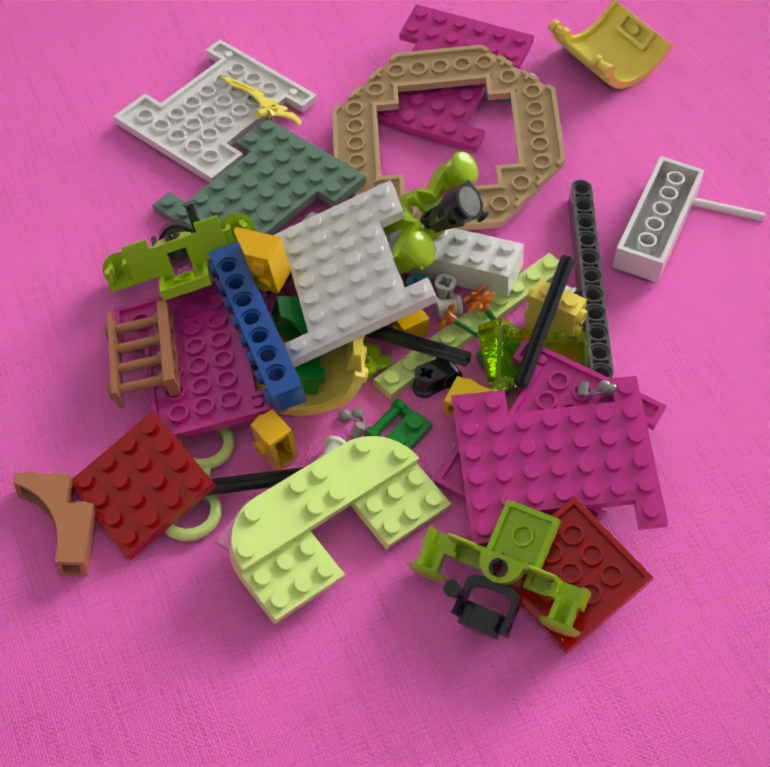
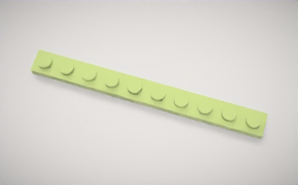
(401, 374)

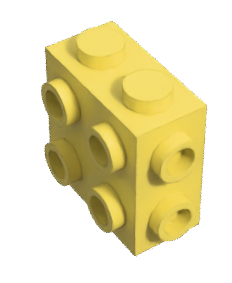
(568, 316)

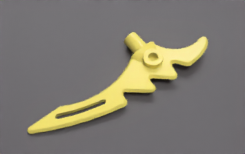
(268, 106)

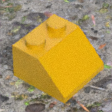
(264, 258)

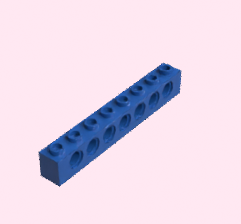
(257, 328)

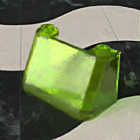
(502, 339)

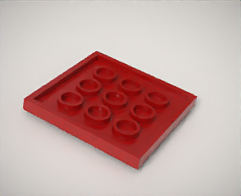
(142, 485)
(587, 558)

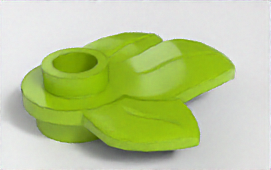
(374, 360)

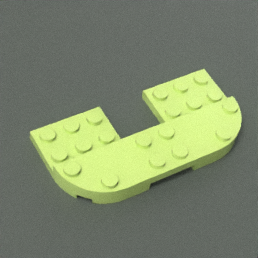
(273, 534)

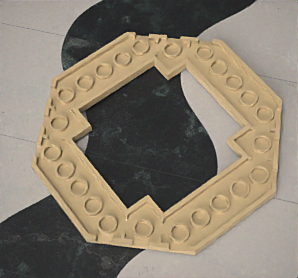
(533, 112)

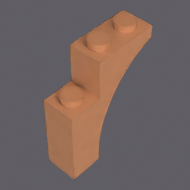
(73, 521)

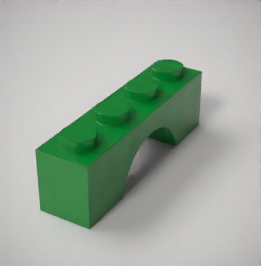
(290, 322)

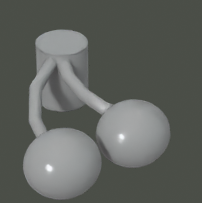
(603, 386)
(346, 415)

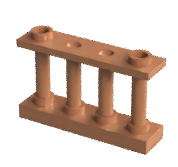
(166, 358)

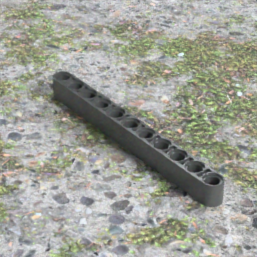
(589, 275)

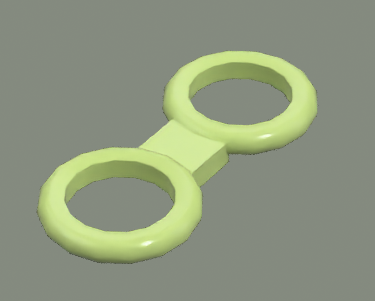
(207, 465)

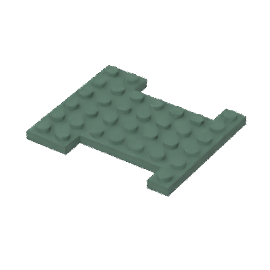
(271, 182)

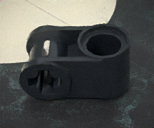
(434, 377)

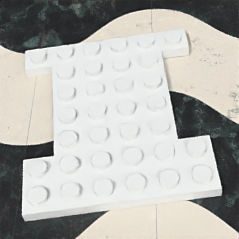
(210, 115)
(349, 273)

